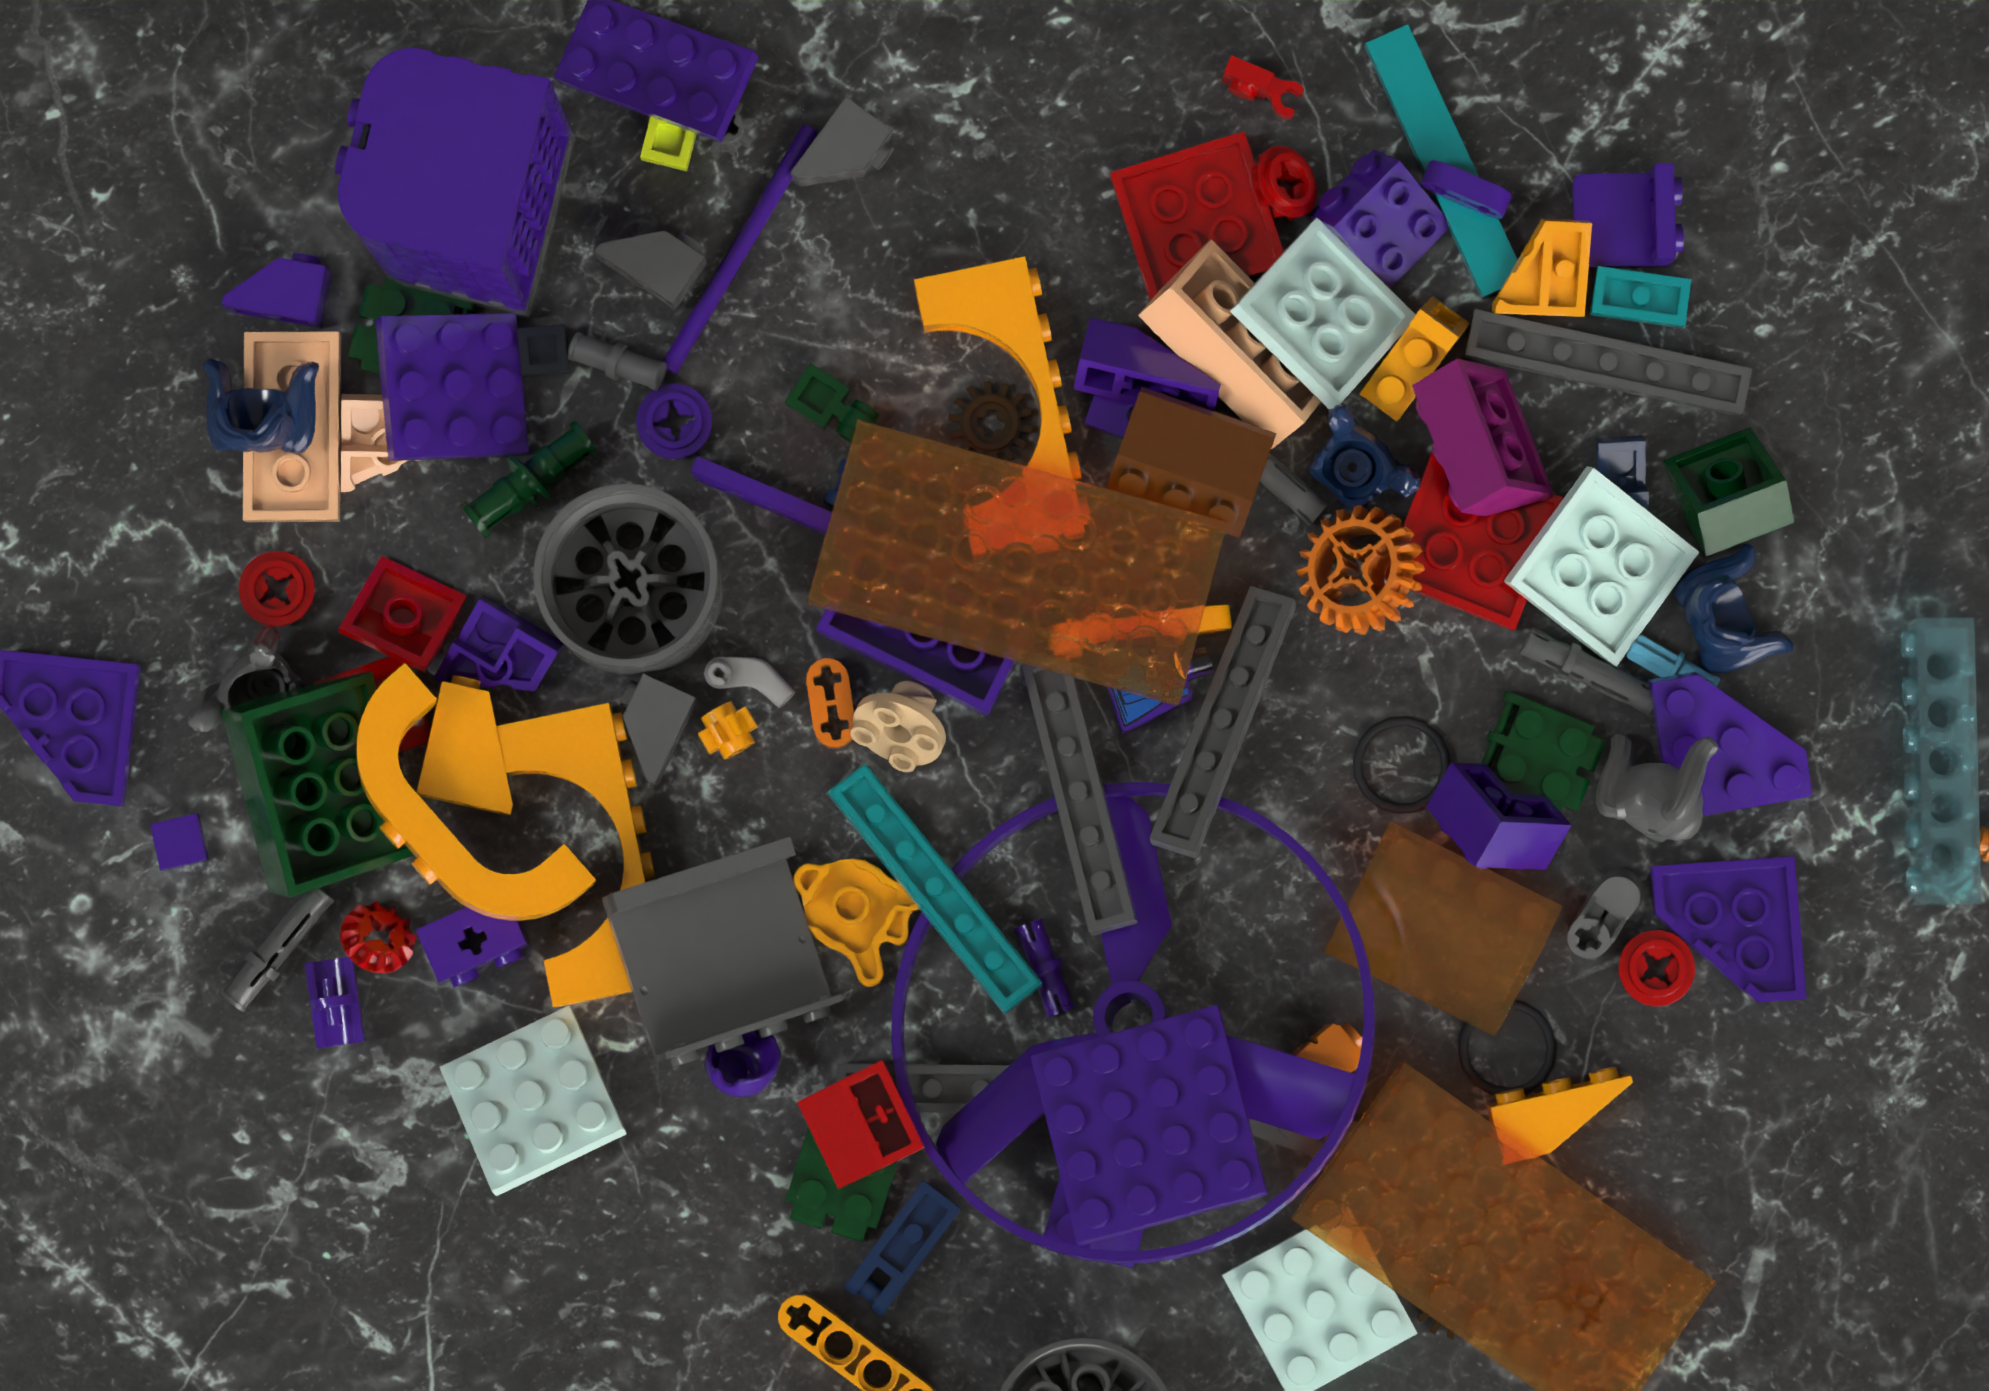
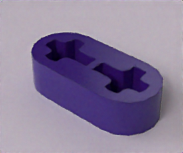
(1466, 189)

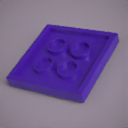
(451, 386)

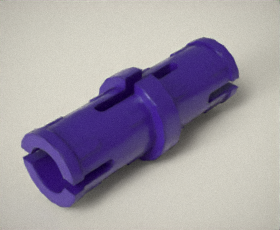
(1045, 966)

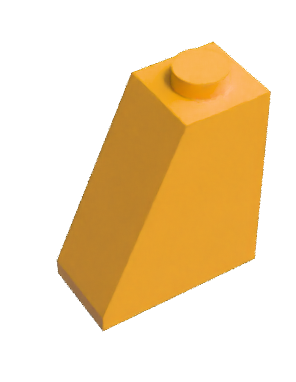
(464, 751)

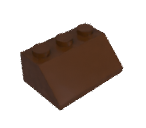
(1191, 459)

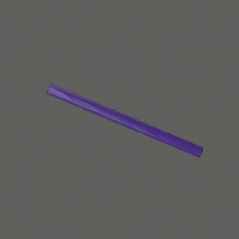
(738, 250)

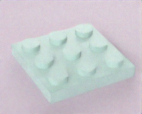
(1323, 314)
(1601, 566)
(532, 1100)
(1315, 1311)

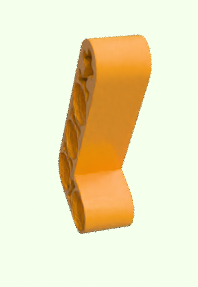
(863, 1349)

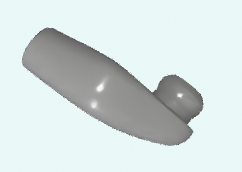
(748, 672)

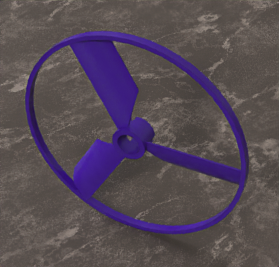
(1274, 1084)

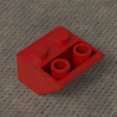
(860, 1124)

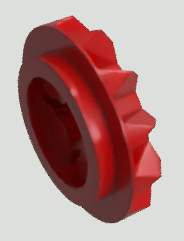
(1290, 168)
(254, 588)
(377, 955)
(1678, 972)

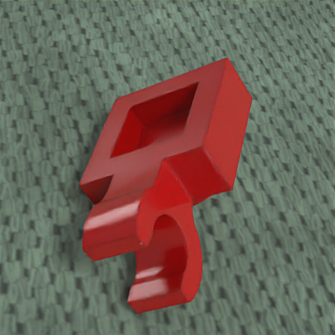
(1251, 81)

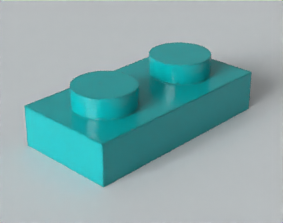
(1640, 297)

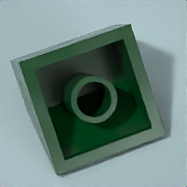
(1729, 491)

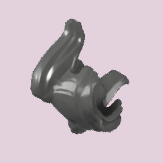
(246, 680)
(1655, 796)

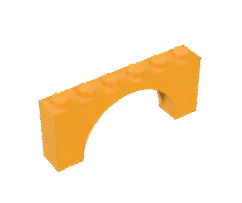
(1000, 307)
(586, 751)

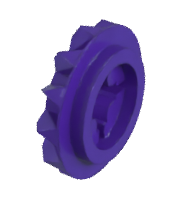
(688, 404)

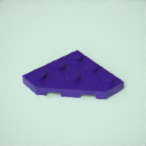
(74, 719)
(1752, 759)
(1738, 920)

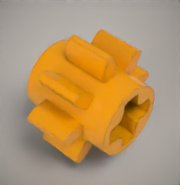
(727, 730)

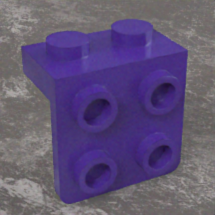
(1382, 216)
(1631, 216)

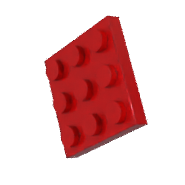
(1189, 199)
(1471, 553)

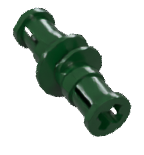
(529, 478)

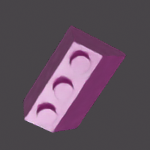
(1481, 438)

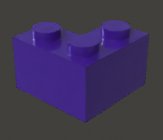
(1493, 823)

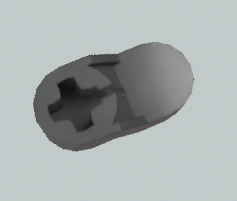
(1593, 934)

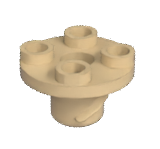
(900, 726)

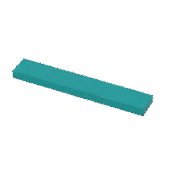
(1436, 138)
(935, 889)

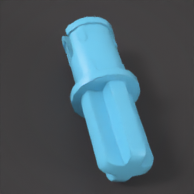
(1663, 661)

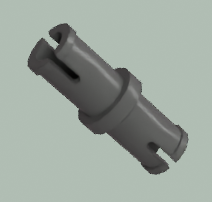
(617, 361)

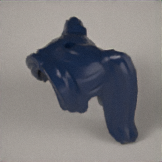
(261, 417)
(1373, 458)
(1720, 615)

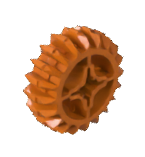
(1330, 588)

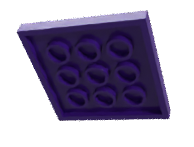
(1149, 1125)

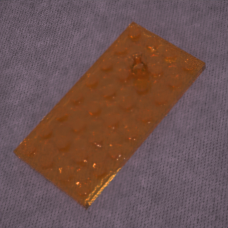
(1017, 563)
(1500, 1244)

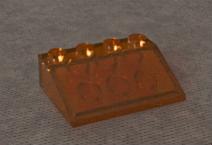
(1444, 928)

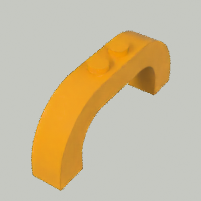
(439, 854)

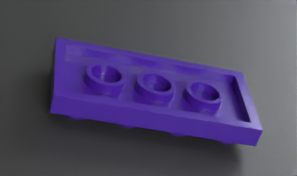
(656, 67)

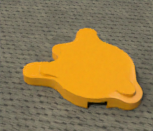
(854, 911)

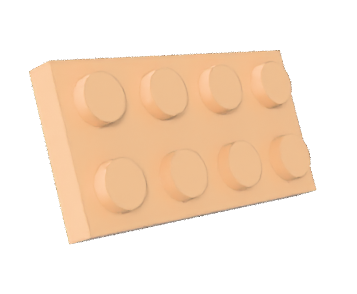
(287, 484)

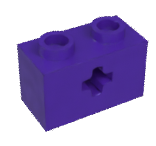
(449, 958)

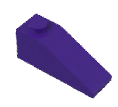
(1123, 359)

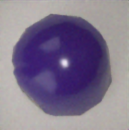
(744, 1068)

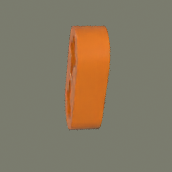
(819, 705)

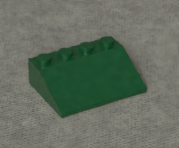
(305, 787)

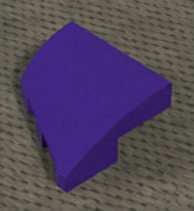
(500, 649)

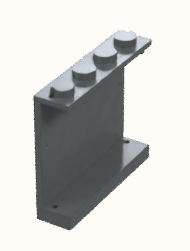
(719, 953)

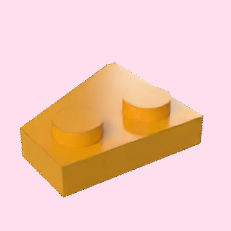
(1550, 272)

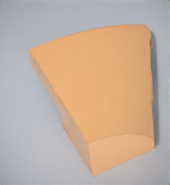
(363, 440)

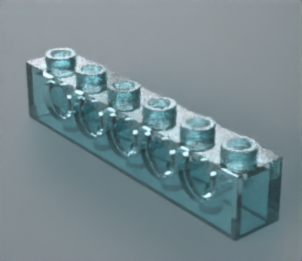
(1955, 643)

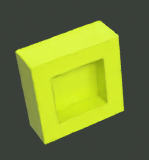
(667, 145)

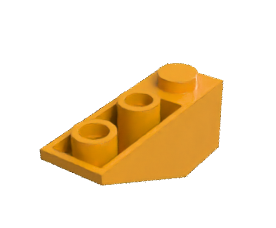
(1551, 1116)

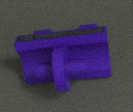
(335, 1002)

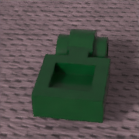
(821, 399)

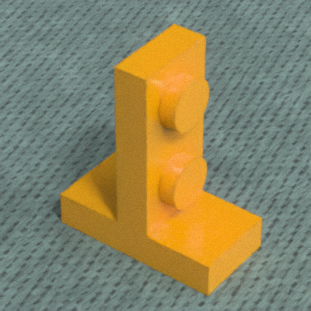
(1414, 357)

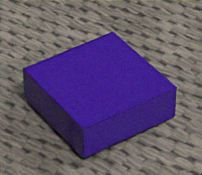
(179, 842)

